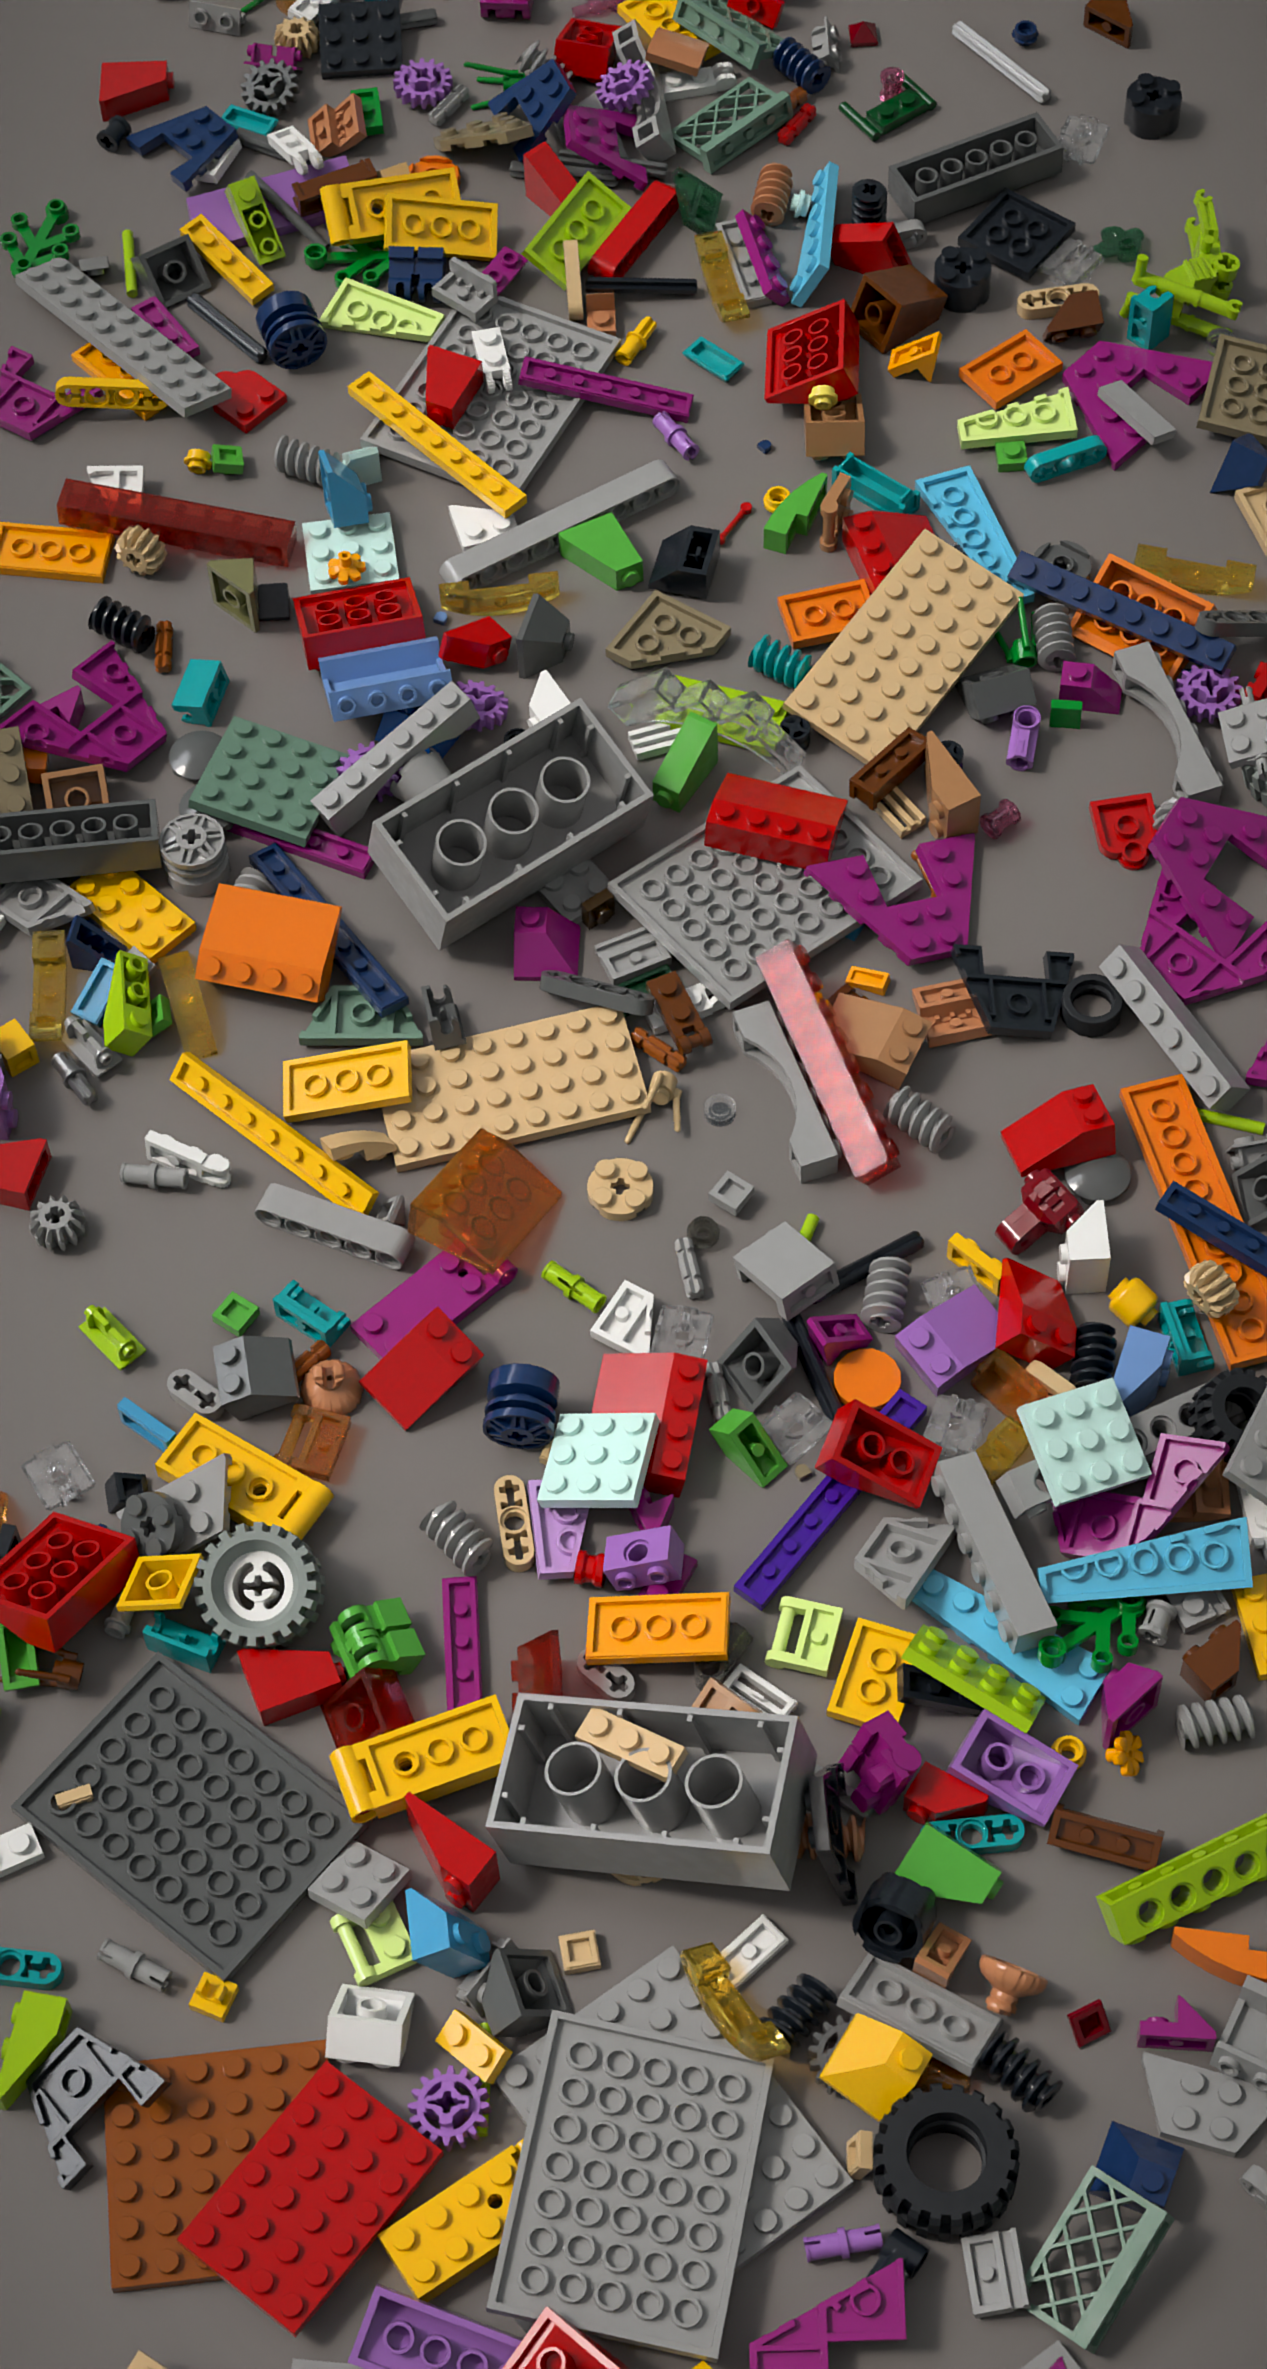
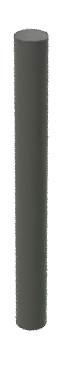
(288, 212)

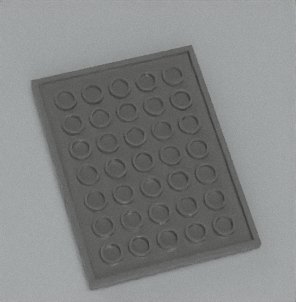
(191, 1816)

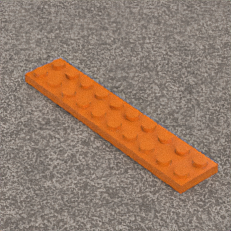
(1181, 1152)

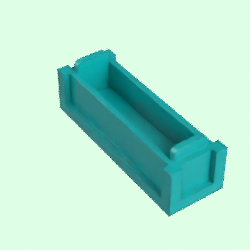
(876, 488)

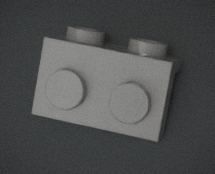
(466, 290)

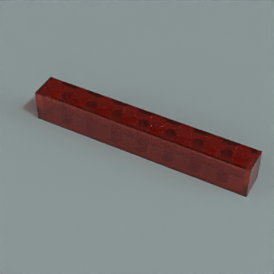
(178, 522)
(828, 1062)

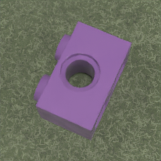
(643, 1558)

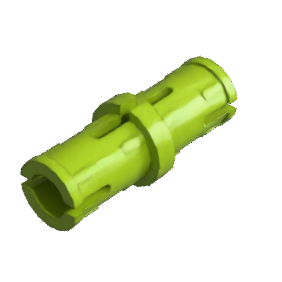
(573, 1286)

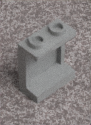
(787, 1269)
(1244, 2040)

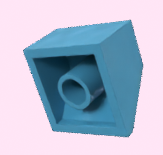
(343, 493)
(444, 1937)

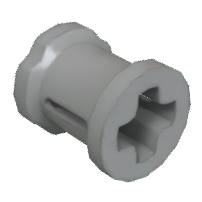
(1156, 1622)

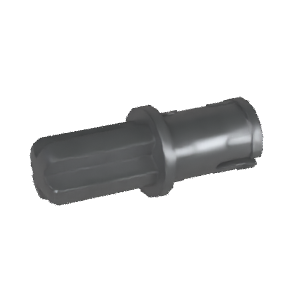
(74, 1077)

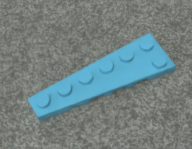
(817, 240)
(969, 519)
(1177, 1563)
(1067, 1688)

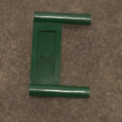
(892, 112)

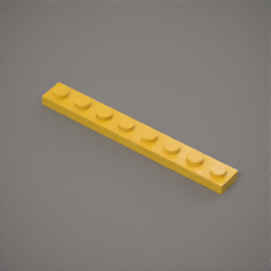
(437, 444)
(272, 1135)

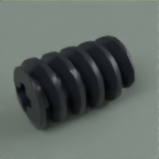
(869, 202)
(122, 624)
(1093, 1354)
(799, 2008)
(1018, 2073)

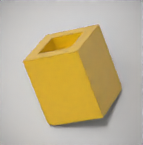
(16, 1048)

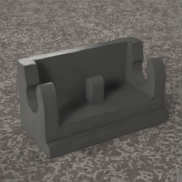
(443, 1019)

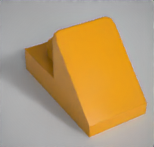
(916, 355)

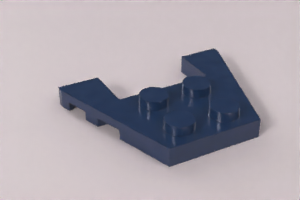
(543, 98)
(195, 135)

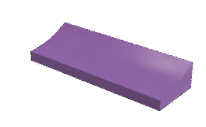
(217, 210)
(420, 2335)

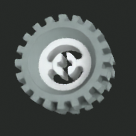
(261, 1548)

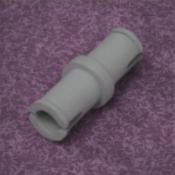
(154, 1175)
(134, 1965)

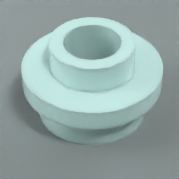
(800, 204)

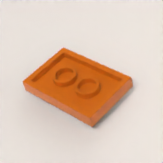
(1010, 369)
(821, 613)

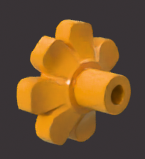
(346, 567)
(1126, 1753)

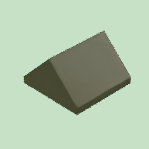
(236, 589)

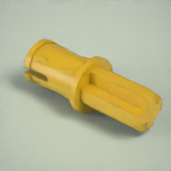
(635, 341)

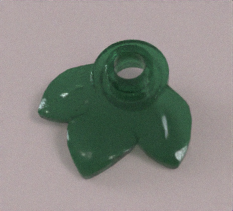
(1120, 243)

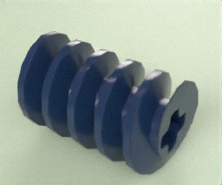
(801, 66)

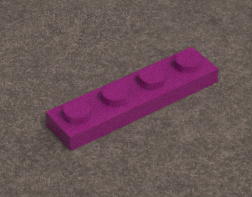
(762, 257)

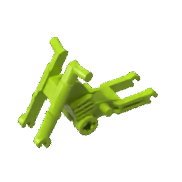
(1200, 281)

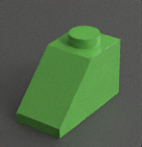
(748, 1446)

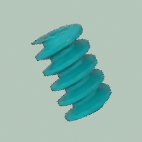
(778, 662)

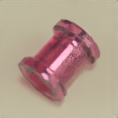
(891, 85)
(995, 830)

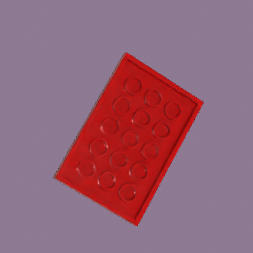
(310, 2198)

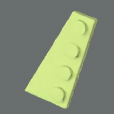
(378, 313)
(1034, 421)

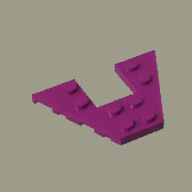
(1111, 362)
(114, 739)
(1187, 849)
(916, 929)
(1187, 963)
(1120, 1520)
(862, 2313)

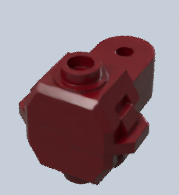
(1044, 1208)

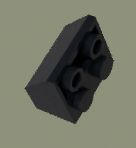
(687, 562)

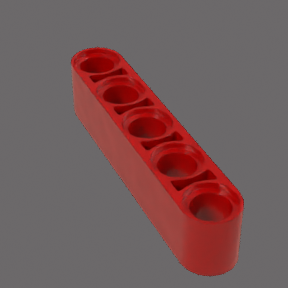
(635, 231)

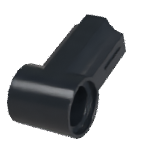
(901, 2246)

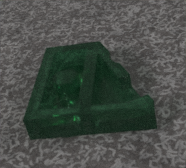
(697, 201)

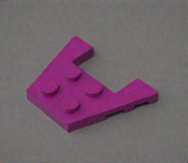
(594, 137)
(27, 406)

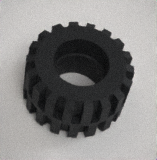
(1209, 1405)

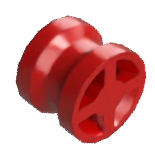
(589, 1569)

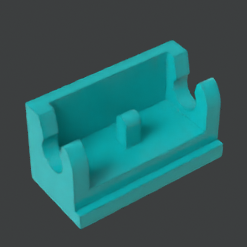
(1149, 318)
(201, 691)
(309, 1314)
(1186, 1338)
(183, 1643)

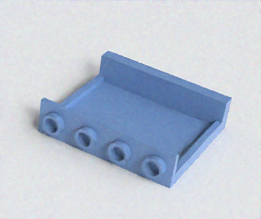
(383, 678)

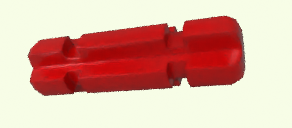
(796, 124)

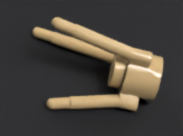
(661, 1091)

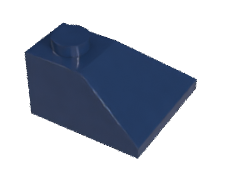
(1139, 2163)

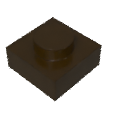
(598, 909)

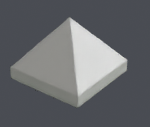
(393, 1210)

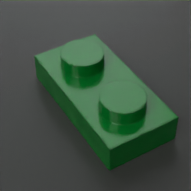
(371, 110)

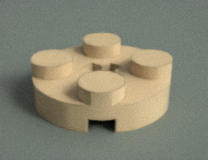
(620, 1172)

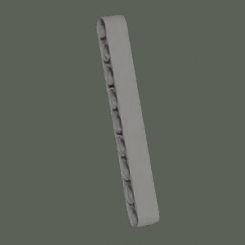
(539, 536)

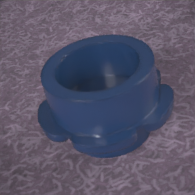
(1025, 33)

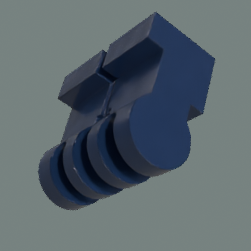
(405, 267)

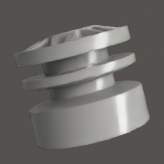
(194, 854)

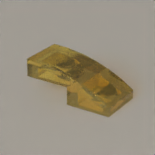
(1002, 1448)

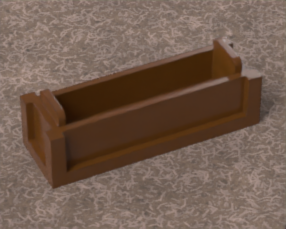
(307, 193)
(888, 768)
(1105, 1838)

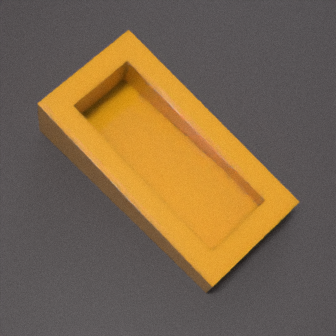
(868, 980)

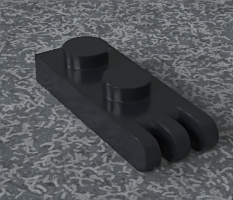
(924, 1690)

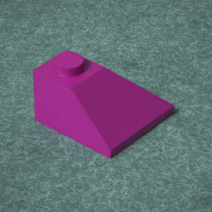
(544, 943)
(1127, 1699)

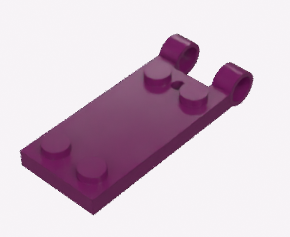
(429, 1287)

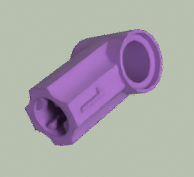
(1023, 738)

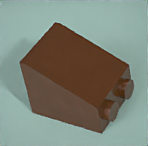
(896, 306)

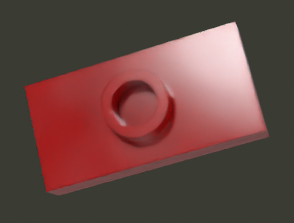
(763, 11)

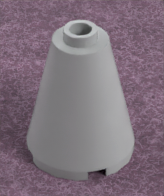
(419, 775)

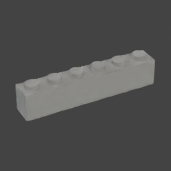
(1174, 1028)
(993, 1552)

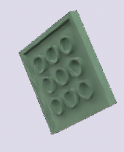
(266, 781)

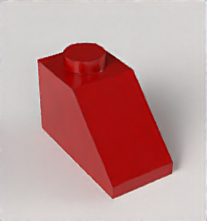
(476, 644)
(941, 1796)

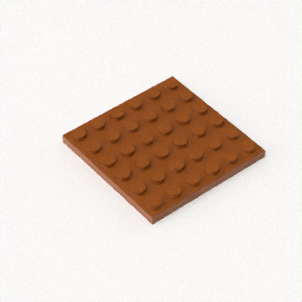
(185, 2146)

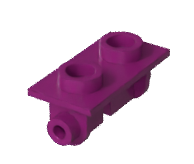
(264, 52)
(505, 267)

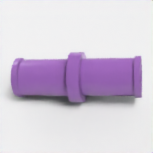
(675, 435)
(843, 2242)

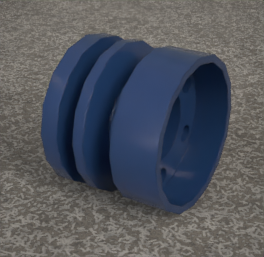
(291, 330)
(521, 1406)

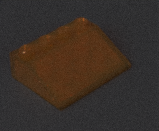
(482, 1202)

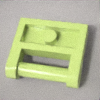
(815, 1638)
(388, 1940)

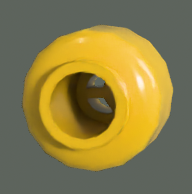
(1133, 1302)

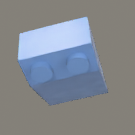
(1142, 1368)

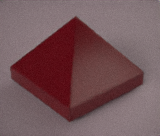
(863, 34)
(1089, 2023)

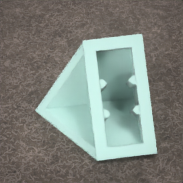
(364, 463)

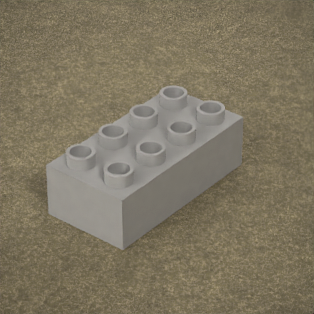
(509, 823)
(721, 1820)

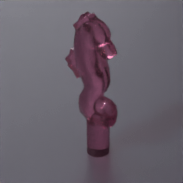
(595, 7)

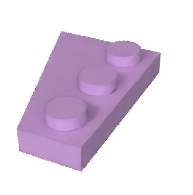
(555, 1536)

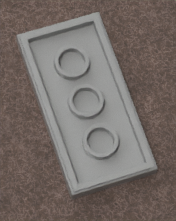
(923, 2010)

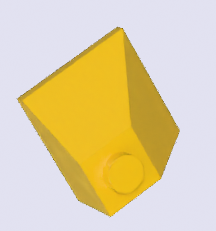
(159, 1583)
(874, 2065)

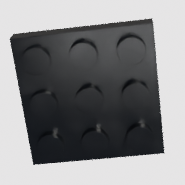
(360, 39)
(1017, 233)

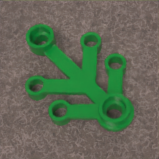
(56, 214)
(364, 256)
(1053, 1649)

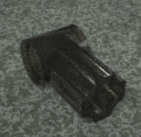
(738, 1643)

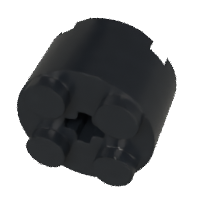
(1152, 106)
(964, 277)
(895, 1917)

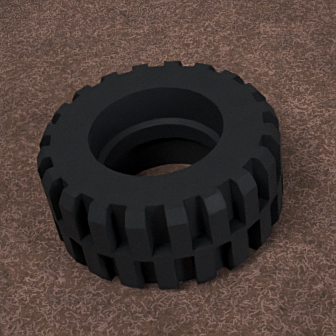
(955, 2114)

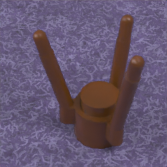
(65, 1673)

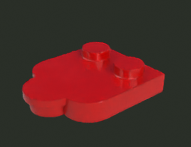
(251, 399)
(1124, 828)

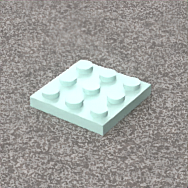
(370, 540)
(1083, 1442)
(598, 1460)

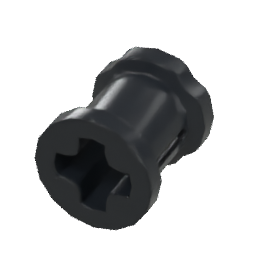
(117, 130)

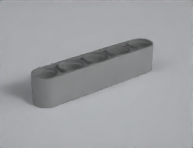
(334, 1226)

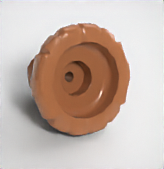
(338, 1394)
(1009, 1984)

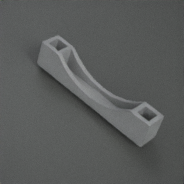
(652, 129)
(1143, 678)
(351, 793)
(762, 1039)

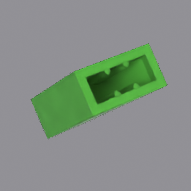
(603, 551)
(687, 762)
(949, 1868)

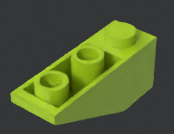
(254, 220)
(128, 1005)
(37, 2031)

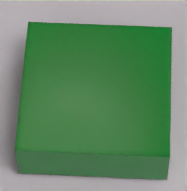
(1065, 714)

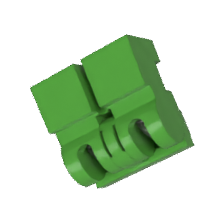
(376, 1638)

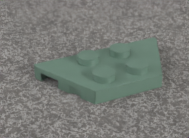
(350, 1020)

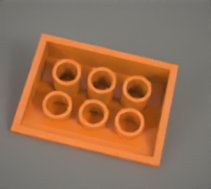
(1149, 590)
(269, 943)

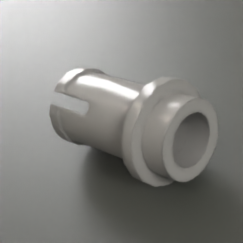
(118, 1623)

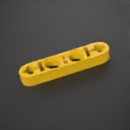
(111, 399)

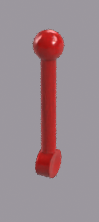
(745, 509)

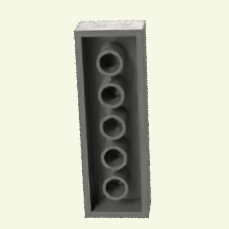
(975, 168)
(79, 841)

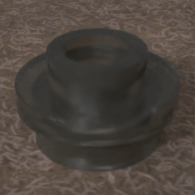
(707, 1225)

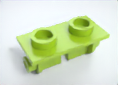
(111, 1337)

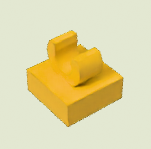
(213, 1997)

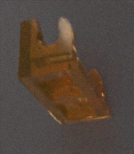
(1006, 1384)

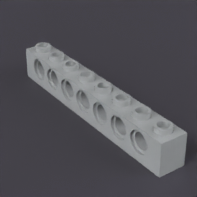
(1020, 1484)

